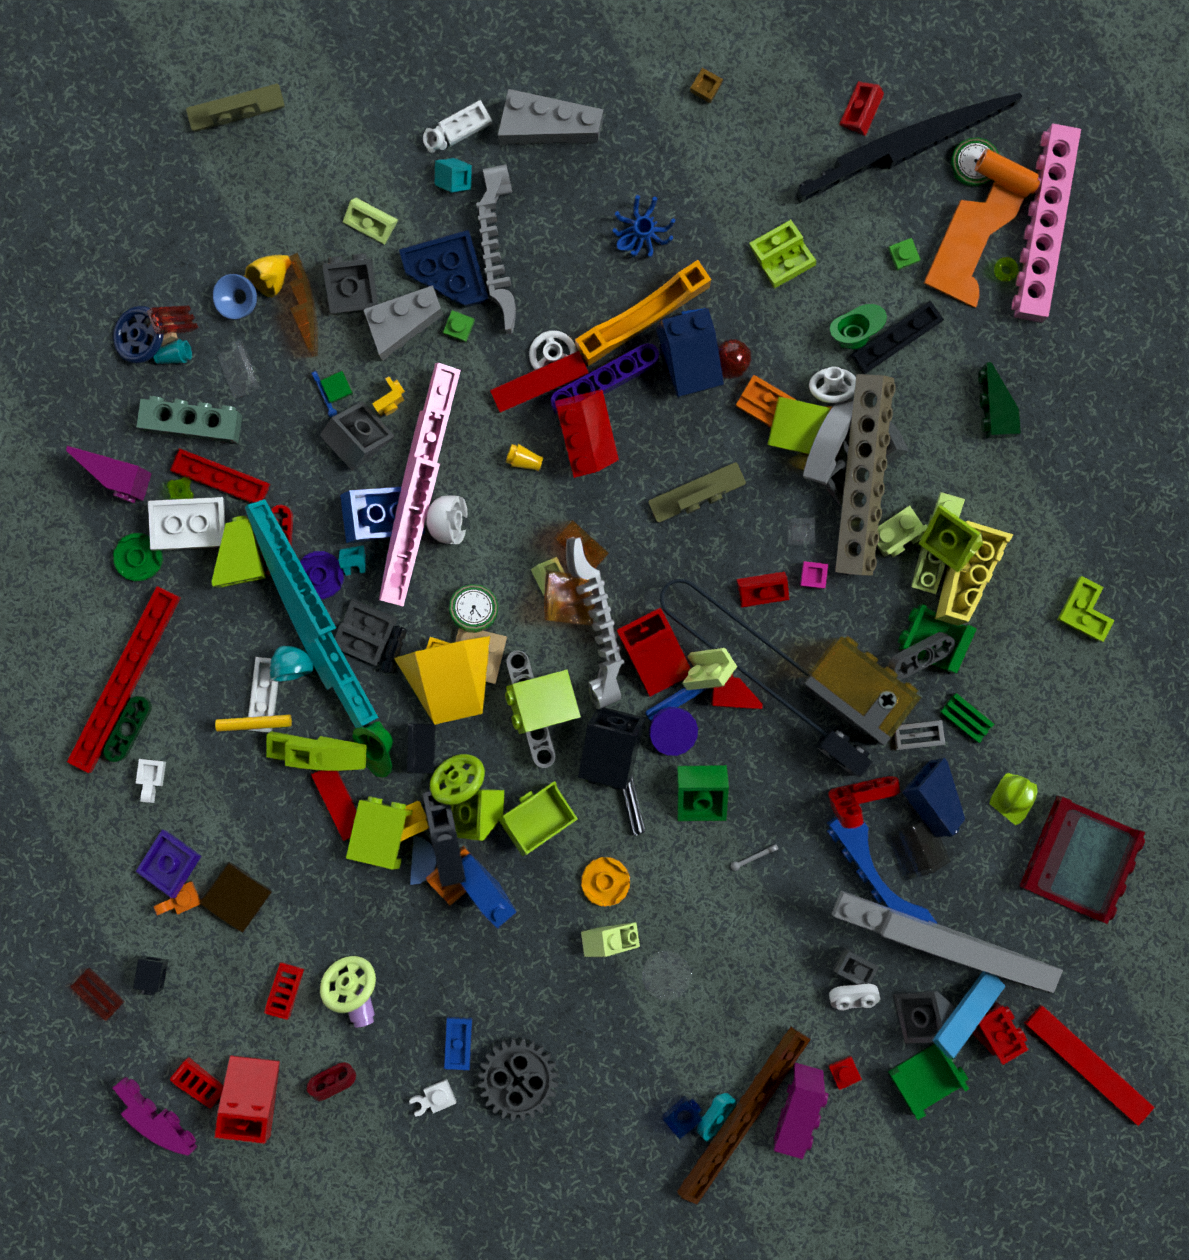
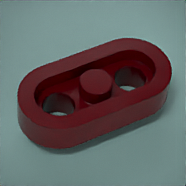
(332, 1080)

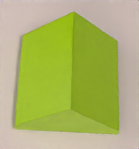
(951, 539)

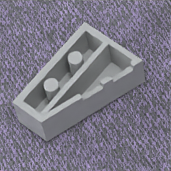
(401, 319)

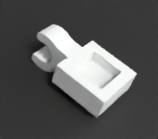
(150, 774)

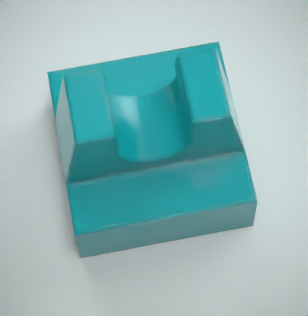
(352, 557)

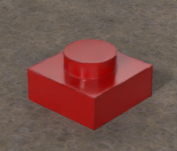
(845, 1072)

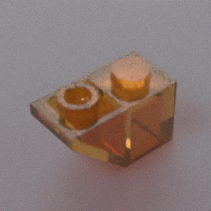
(592, 550)

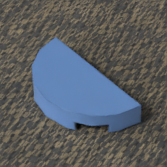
(422, 860)

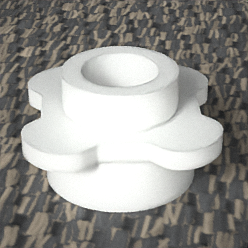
(429, 139)

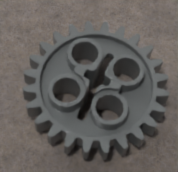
(499, 1091)

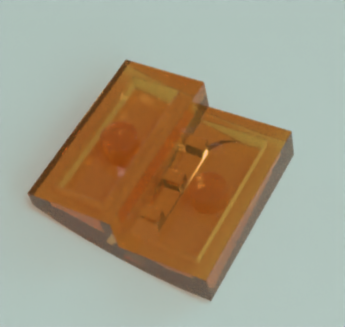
(562, 600)

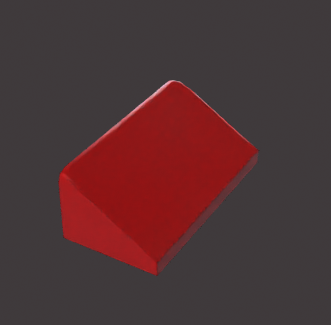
(862, 107)
(763, 589)

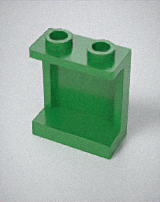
(925, 625)

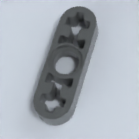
(932, 654)

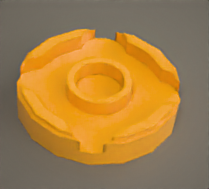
(605, 881)

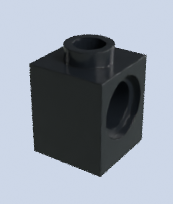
(150, 975)

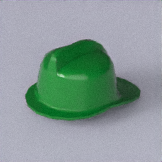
(858, 325)
(378, 745)

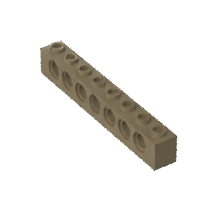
(857, 464)

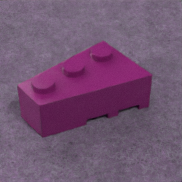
(801, 1111)

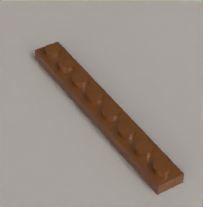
(743, 1116)

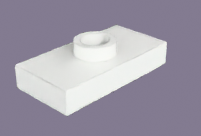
(465, 123)

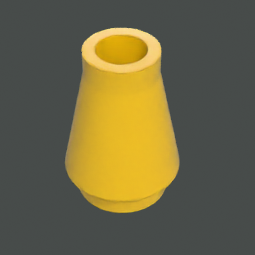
(523, 458)

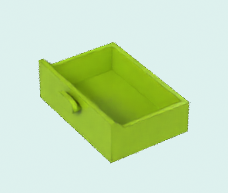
(537, 818)

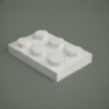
(186, 523)

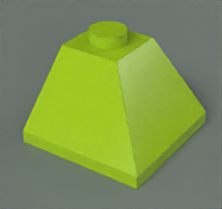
(478, 814)

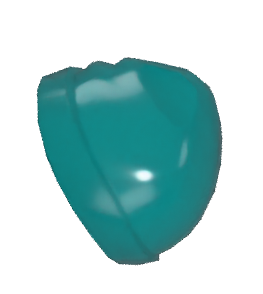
(289, 664)

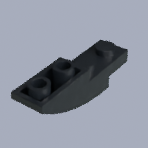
(444, 841)

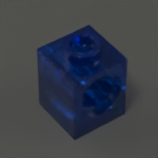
(678, 1126)

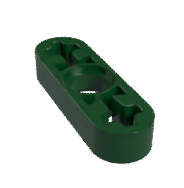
(125, 748)

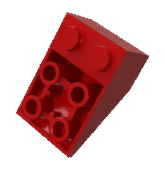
(654, 651)
(248, 1100)

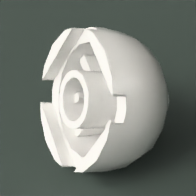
(445, 519)

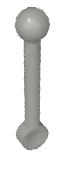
(735, 866)

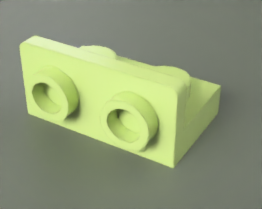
(899, 531)
(710, 669)

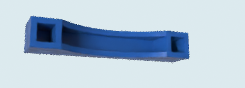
(857, 850)

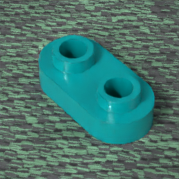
(716, 1116)

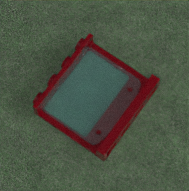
(1082, 860)

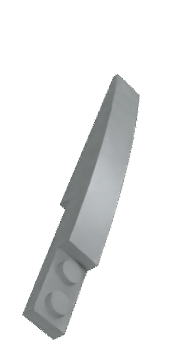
(946, 942)

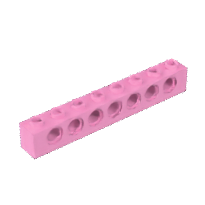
(1066, 141)

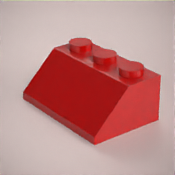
(587, 432)

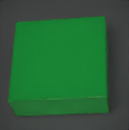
(336, 387)

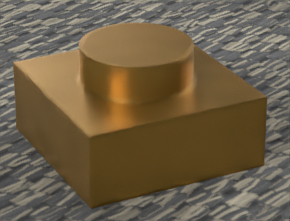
(706, 85)

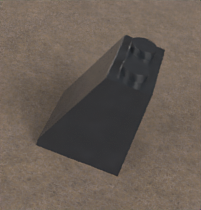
(611, 748)

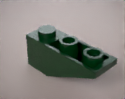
(1000, 409)

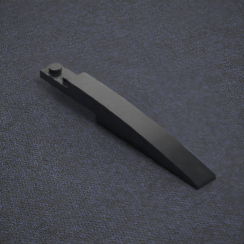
(905, 143)

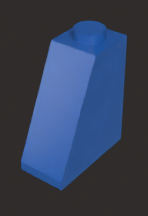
(486, 892)

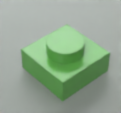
(904, 254)
(458, 326)

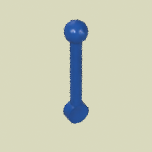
(332, 412)

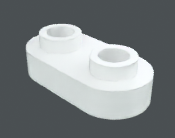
(854, 996)

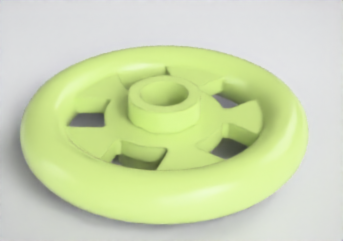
(332, 975)

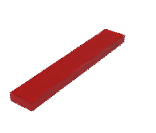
(1089, 1065)

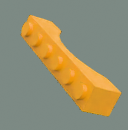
(666, 299)

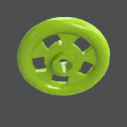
(457, 779)

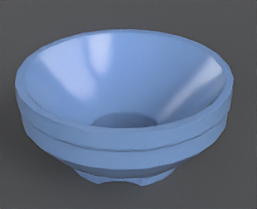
(224, 296)

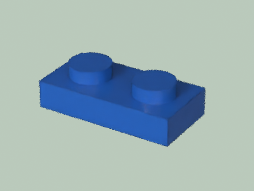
(458, 1043)

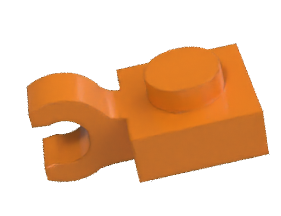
(185, 900)

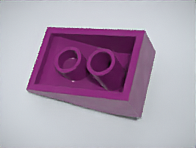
(123, 478)

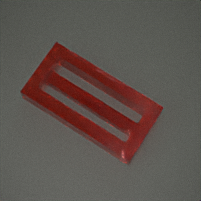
(178, 313)
(90, 1001)

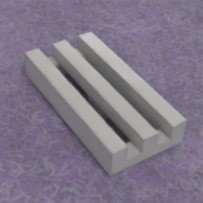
(940, 732)

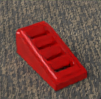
(278, 1012)
(195, 1070)

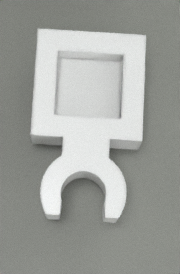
(437, 1097)

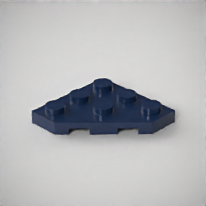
(448, 266)

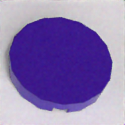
(327, 575)
(673, 731)

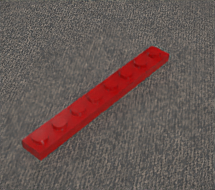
(123, 679)

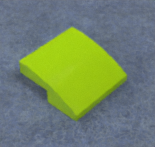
(782, 254)
(796, 424)

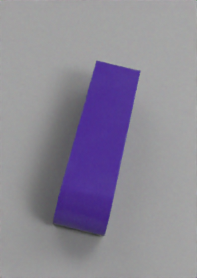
(613, 370)

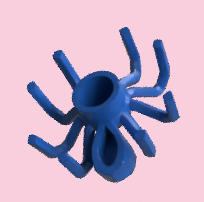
(642, 228)

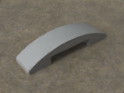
(828, 442)

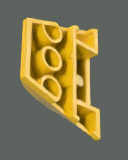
(449, 678)

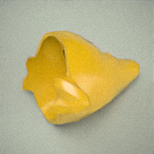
(268, 273)

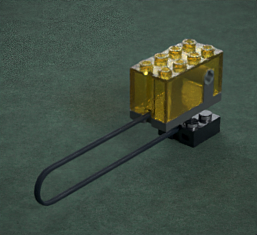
(845, 683)

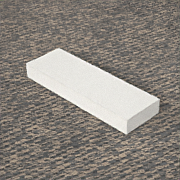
(263, 692)

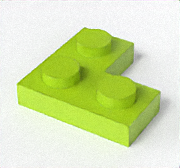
(1079, 610)

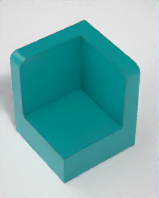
(453, 174)

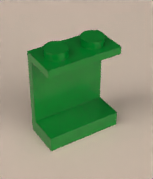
(927, 1079)

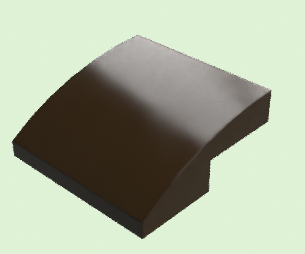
(235, 897)

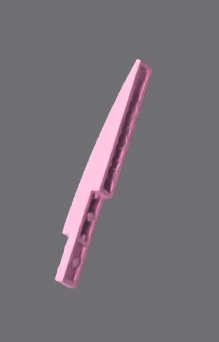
(418, 484)

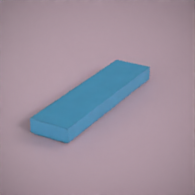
(968, 1014)

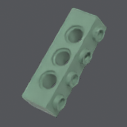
(151, 420)

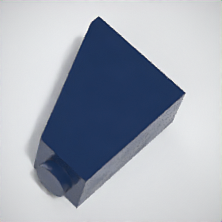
(936, 798)

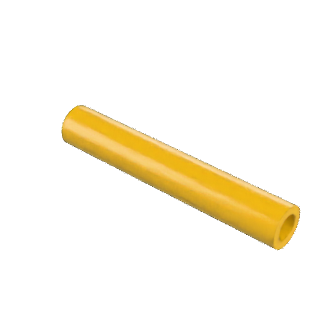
(253, 723)

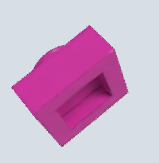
(814, 575)

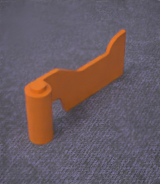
(974, 224)

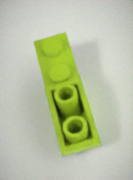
(316, 754)

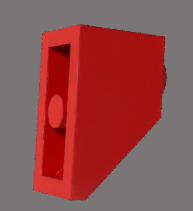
(734, 694)

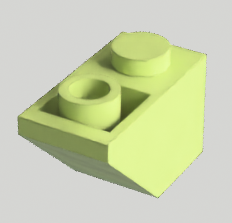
(610, 940)

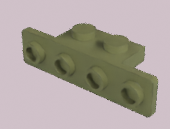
(235, 107)
(702, 490)

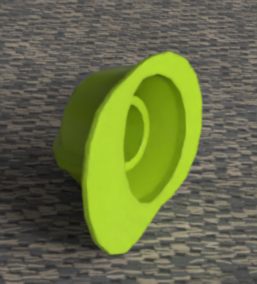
(1014, 797)

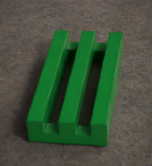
(983, 731)

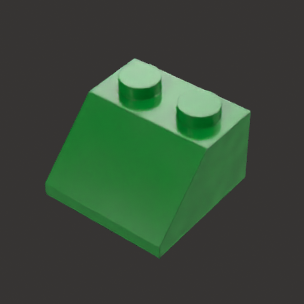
(702, 793)

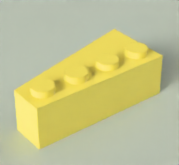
(964, 588)

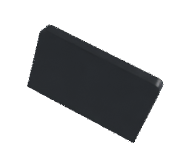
(421, 748)

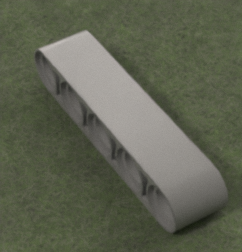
(535, 745)

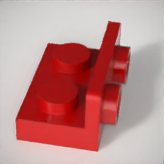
(1002, 1034)

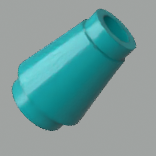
(174, 352)

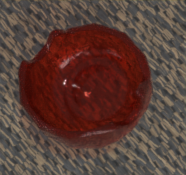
(734, 358)

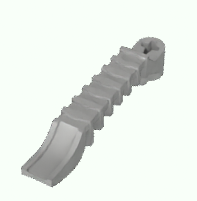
(497, 184)
(605, 688)

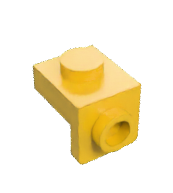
(389, 402)

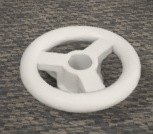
(551, 345)
(833, 382)

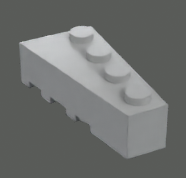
(547, 120)

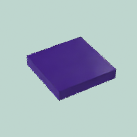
(168, 863)

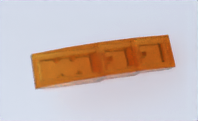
(305, 312)

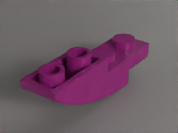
(158, 1128)

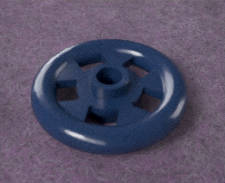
(122, 326)

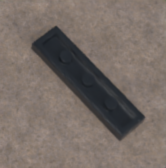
(897, 337)

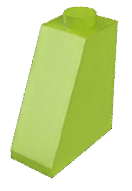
(238, 555)

